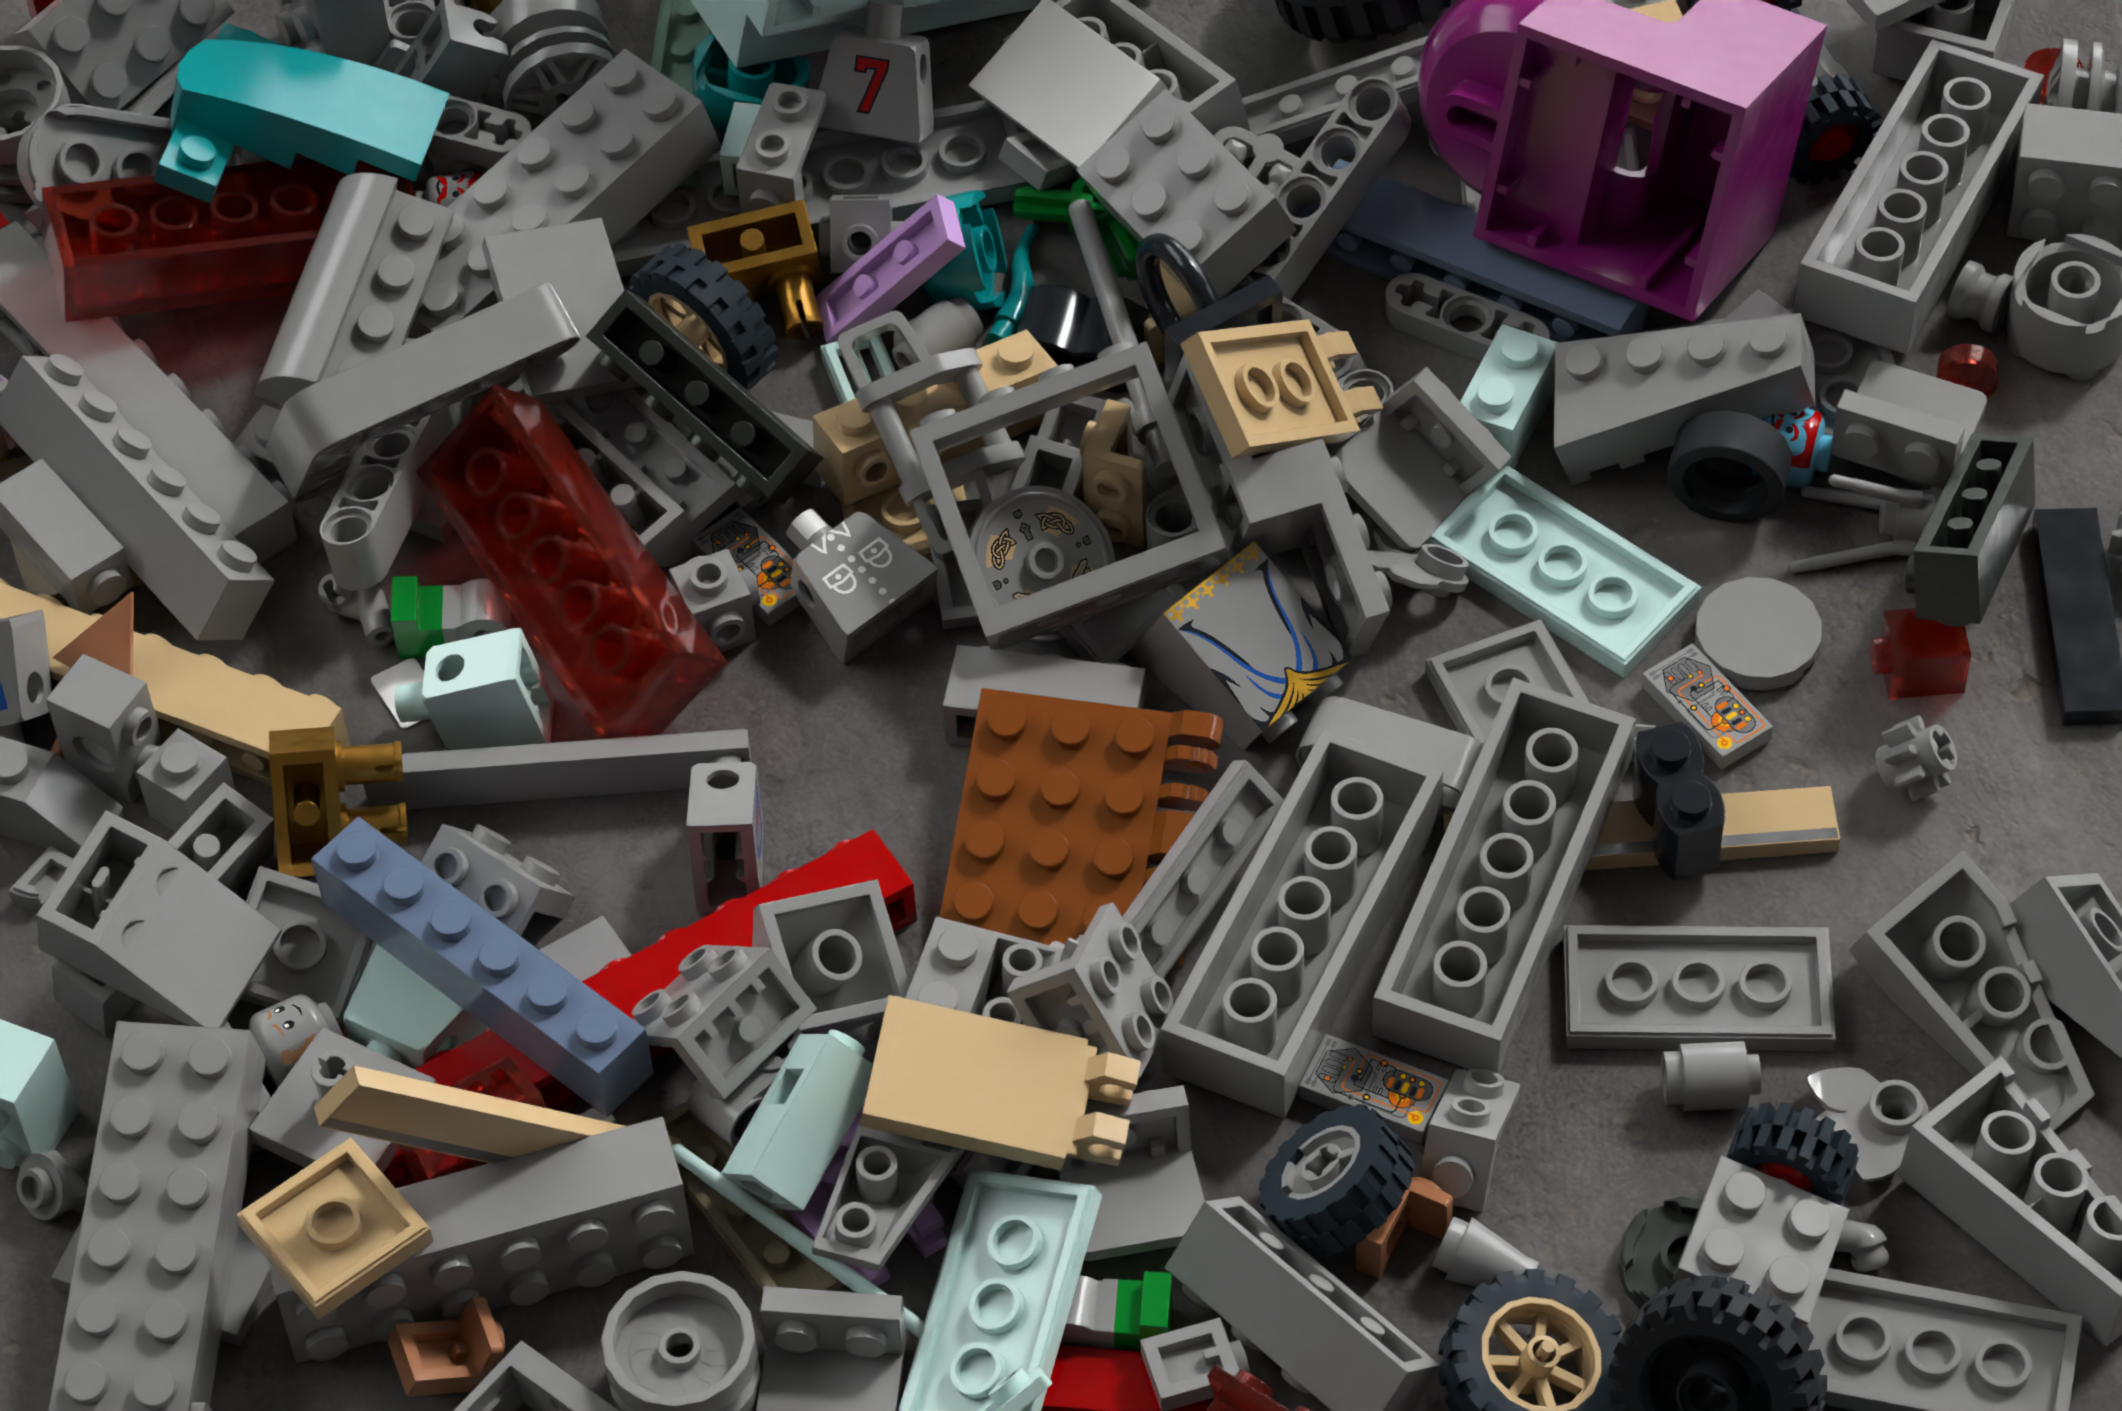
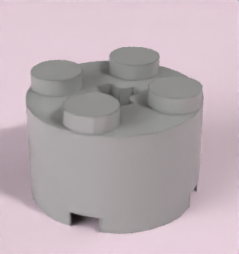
(2067, 306)

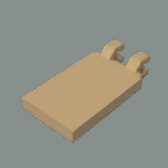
(1277, 386)
(995, 1086)

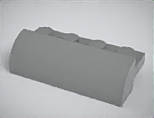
(356, 284)
(646, 469)

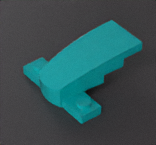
(288, 104)

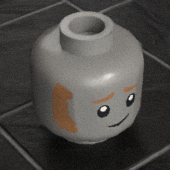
(287, 1031)

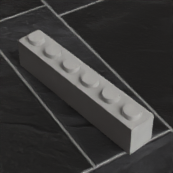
(144, 503)

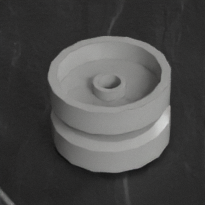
(681, 1347)

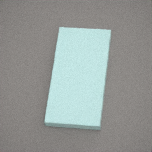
(1566, 570)
(1001, 1289)

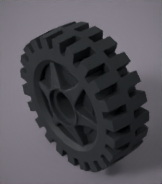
(1720, 1335)

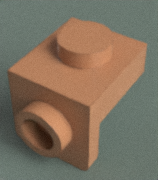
(1422, 1208)
(447, 1353)

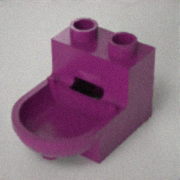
(1534, 116)

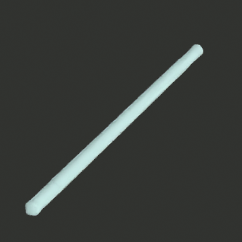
(783, 1229)

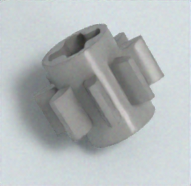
(1916, 758)

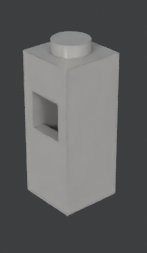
(63, 538)

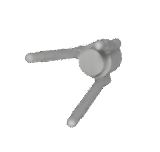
(1901, 515)

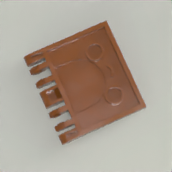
(1068, 810)

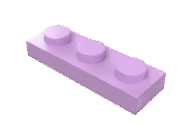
(892, 268)

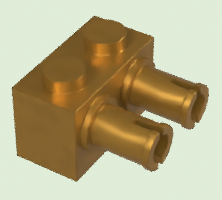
(769, 255)
(306, 783)

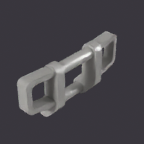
(938, 369)

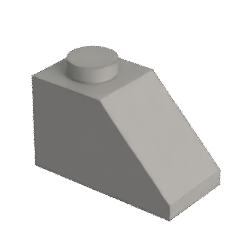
(47, 799)

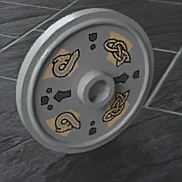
(1037, 541)

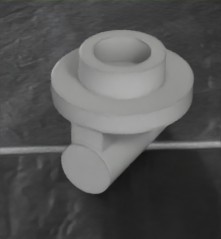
(50, 1186)

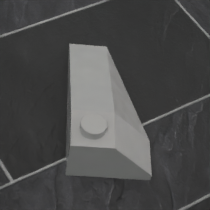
(2076, 940)
(1969, 984)

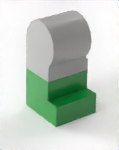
(443, 614)
(1119, 1312)

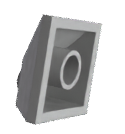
(837, 951)

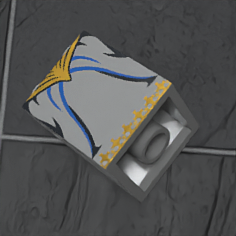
(1244, 649)

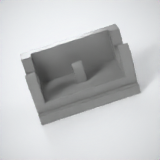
(453, 54)

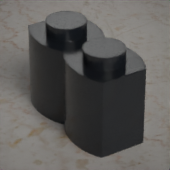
(1073, 325)
(1678, 801)

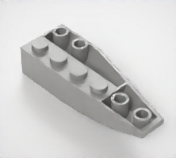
(894, 1175)

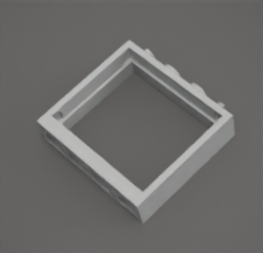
(1107, 585)

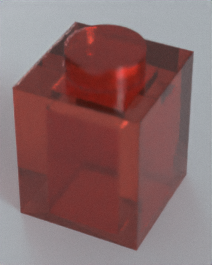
(1920, 656)

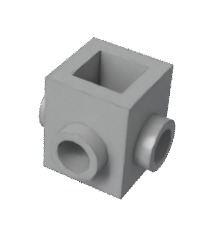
(850, 215)
(719, 597)

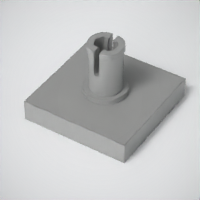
(289, 1119)

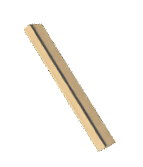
(1754, 827)
(447, 1117)

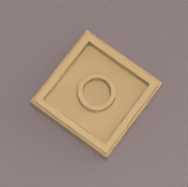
(334, 1228)

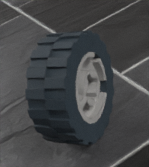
(1336, 1179)

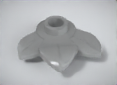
(1427, 568)
(1859, 1106)

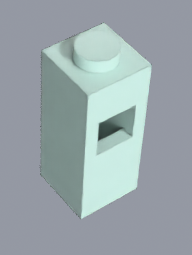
(801, 1120)

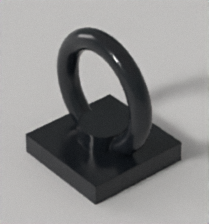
(1249, 306)

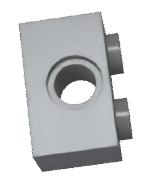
(104, 725)

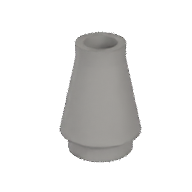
(1476, 1254)

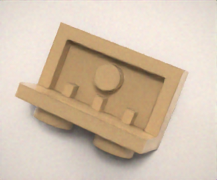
(1113, 479)

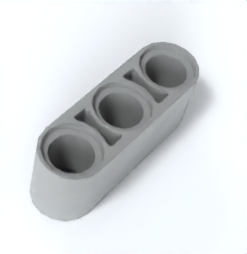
(1401, 735)

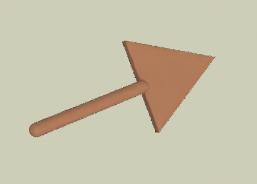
(106, 641)

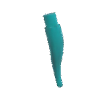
(1009, 316)

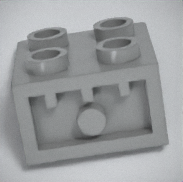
(1100, 992)
(725, 1013)
(831, 1350)

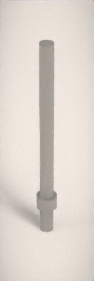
(1118, 326)

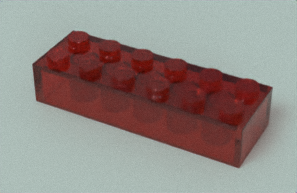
(156, 249)
(570, 567)

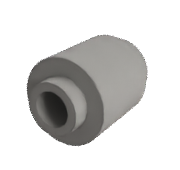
(941, 329)
(1710, 1076)

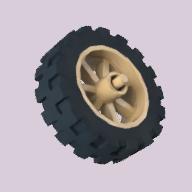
(709, 311)
(1549, 1307)

